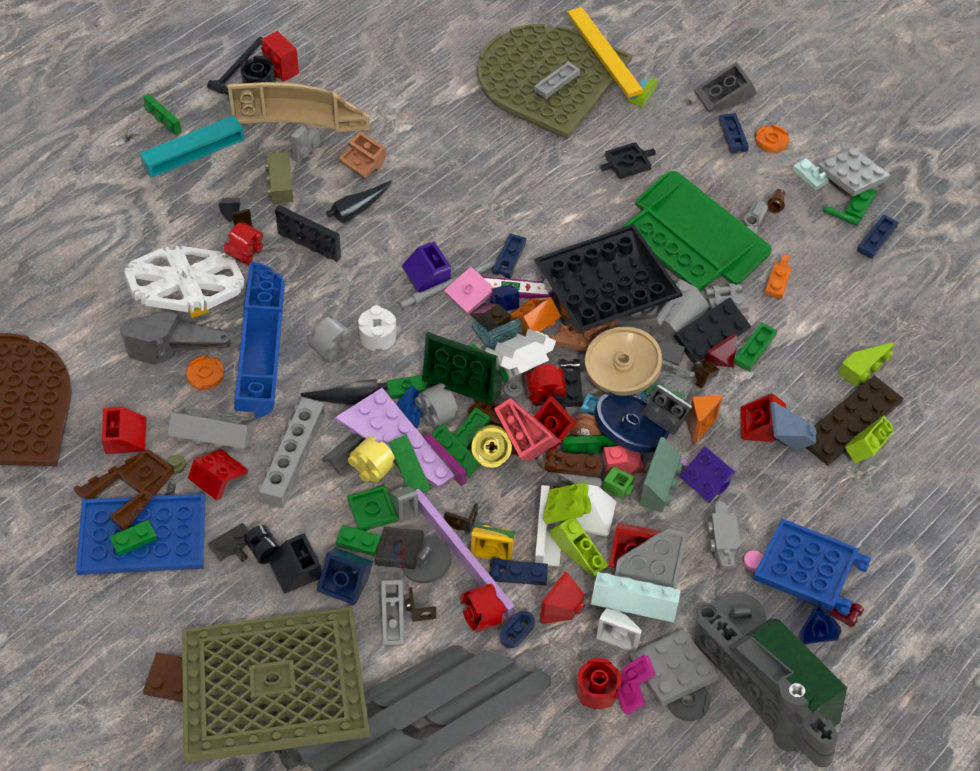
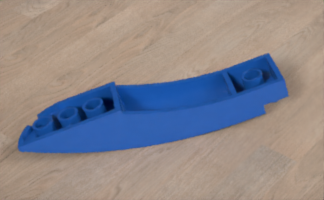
(260, 341)

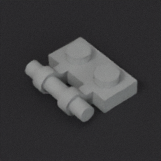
(738, 299)

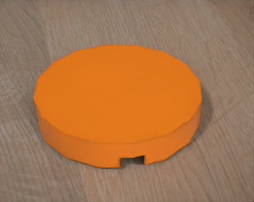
(772, 139)
(205, 373)

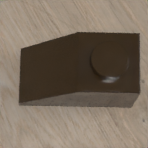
(491, 316)

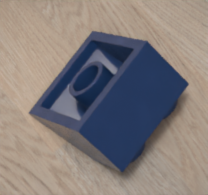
(344, 575)

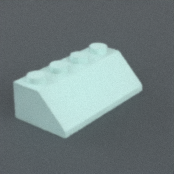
(635, 597)

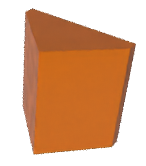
(703, 414)

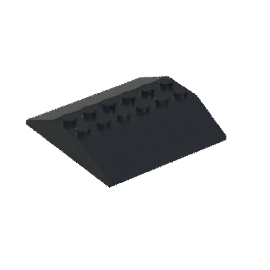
(605, 279)

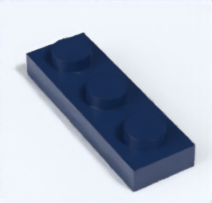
(877, 236)

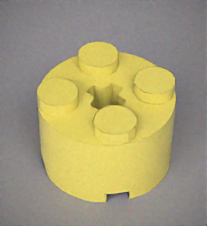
(493, 457)
(372, 459)

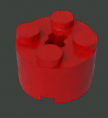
(243, 243)
(545, 382)
(482, 608)
(594, 694)

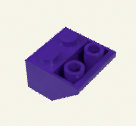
(427, 267)

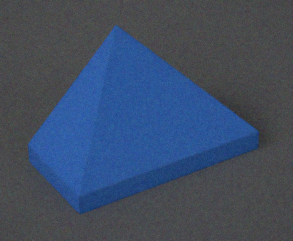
(409, 407)

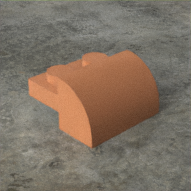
(363, 155)

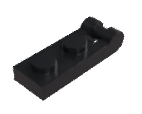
(574, 394)

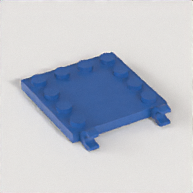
(809, 565)

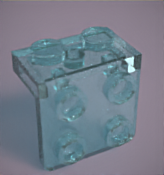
(498, 334)

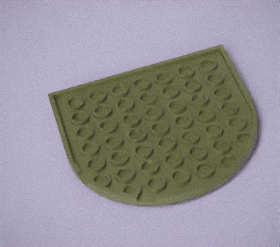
(528, 54)

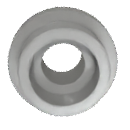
(513, 393)

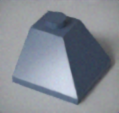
(791, 428)

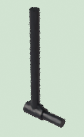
(219, 85)

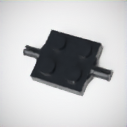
(628, 160)

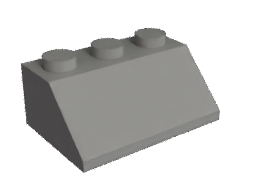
(684, 310)

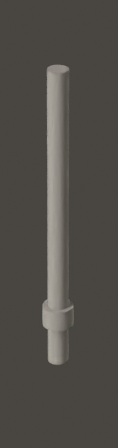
(417, 297)

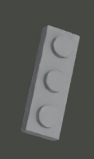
(556, 80)

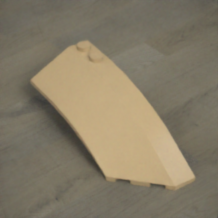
(294, 105)

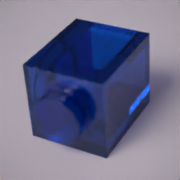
(506, 297)

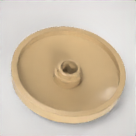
(623, 361)

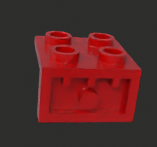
(214, 471)

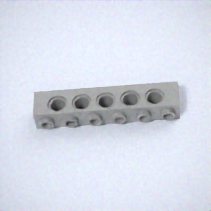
(277, 494)

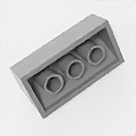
(211, 427)

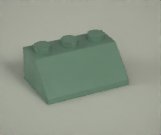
(661, 477)

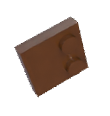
(165, 678)

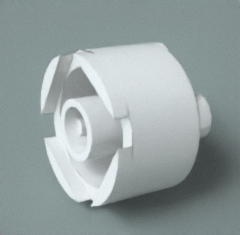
(377, 328)

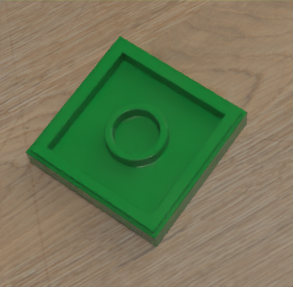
(372, 508)

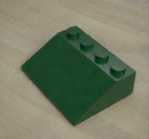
(462, 368)

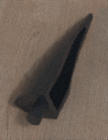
(354, 204)
(347, 394)

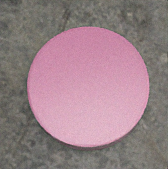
(752, 560)

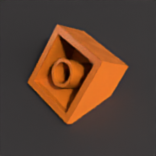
(536, 314)

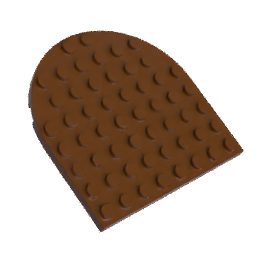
(32, 402)

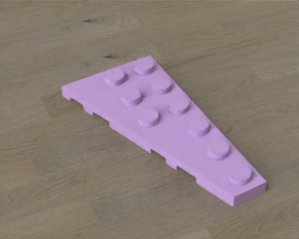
(383, 419)

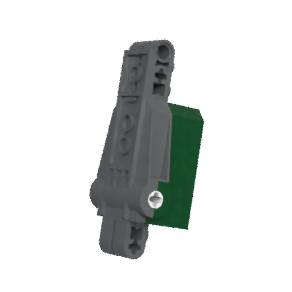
(778, 680)

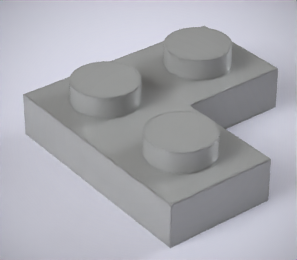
(304, 142)

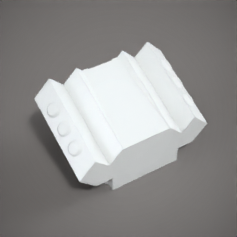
(523, 352)

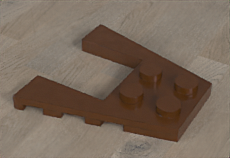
(143, 473)

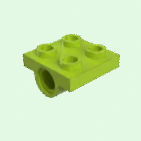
(567, 503)

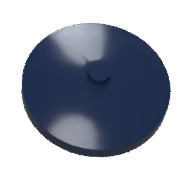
(625, 425)

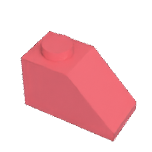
(623, 459)

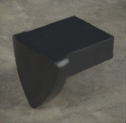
(228, 206)

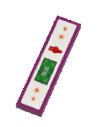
(526, 288)

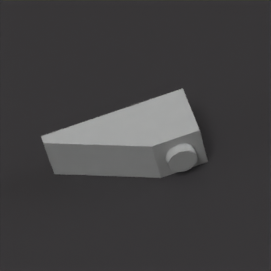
(392, 612)

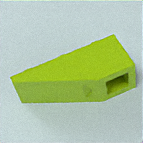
(861, 364)
(870, 440)
(578, 546)

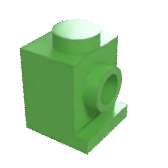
(619, 483)

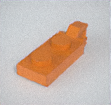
(779, 278)

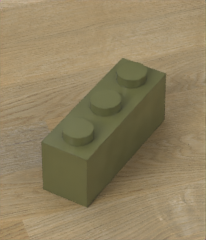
(279, 177)

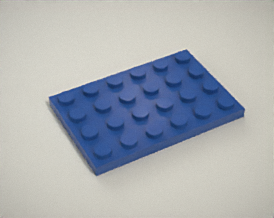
(176, 523)

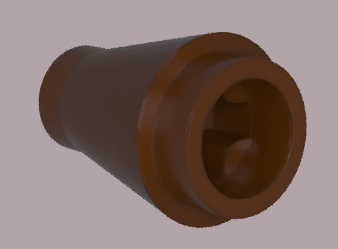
(777, 201)

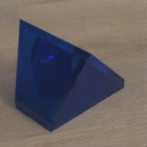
(819, 627)

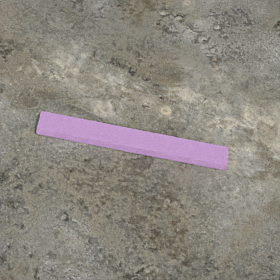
(461, 551)

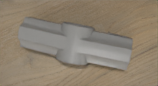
(755, 215)

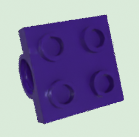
(708, 474)

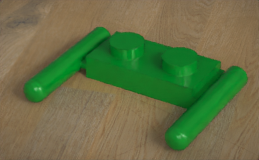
(856, 208)

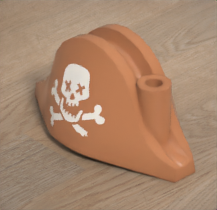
(585, 426)

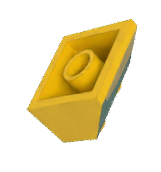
(492, 542)

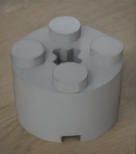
(330, 338)
(437, 406)

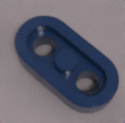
(516, 630)

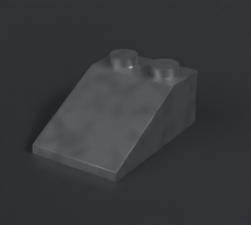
(726, 89)

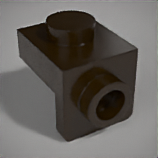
(703, 371)

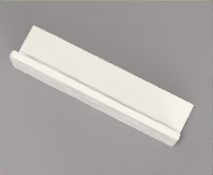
(546, 548)

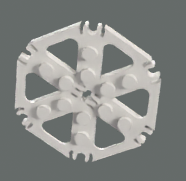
(185, 278)

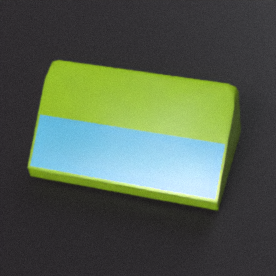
(648, 87)

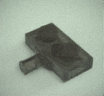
(230, 543)

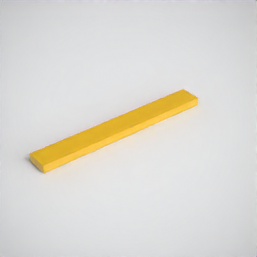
(605, 52)

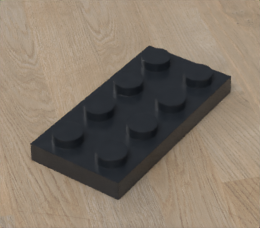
(308, 233)
(711, 330)

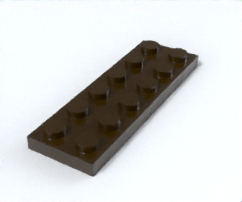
(852, 417)

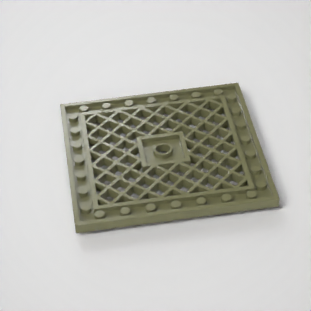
(349, 723)

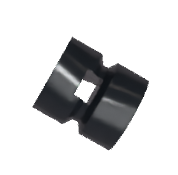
(261, 543)

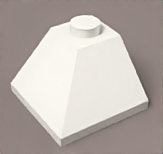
(601, 513)
(618, 630)

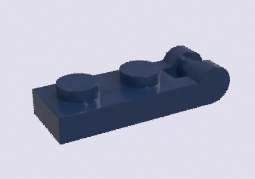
(733, 133)
(509, 255)
(519, 572)

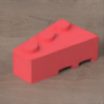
(524, 430)

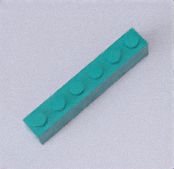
(192, 146)

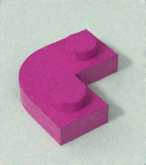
(633, 676)

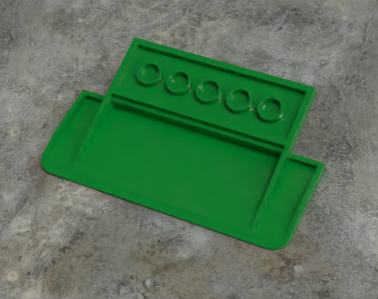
(696, 234)

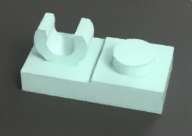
(810, 174)

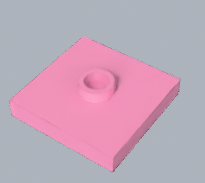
(469, 290)

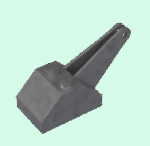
(162, 334)

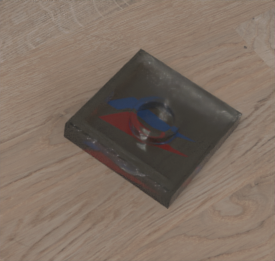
(399, 547)

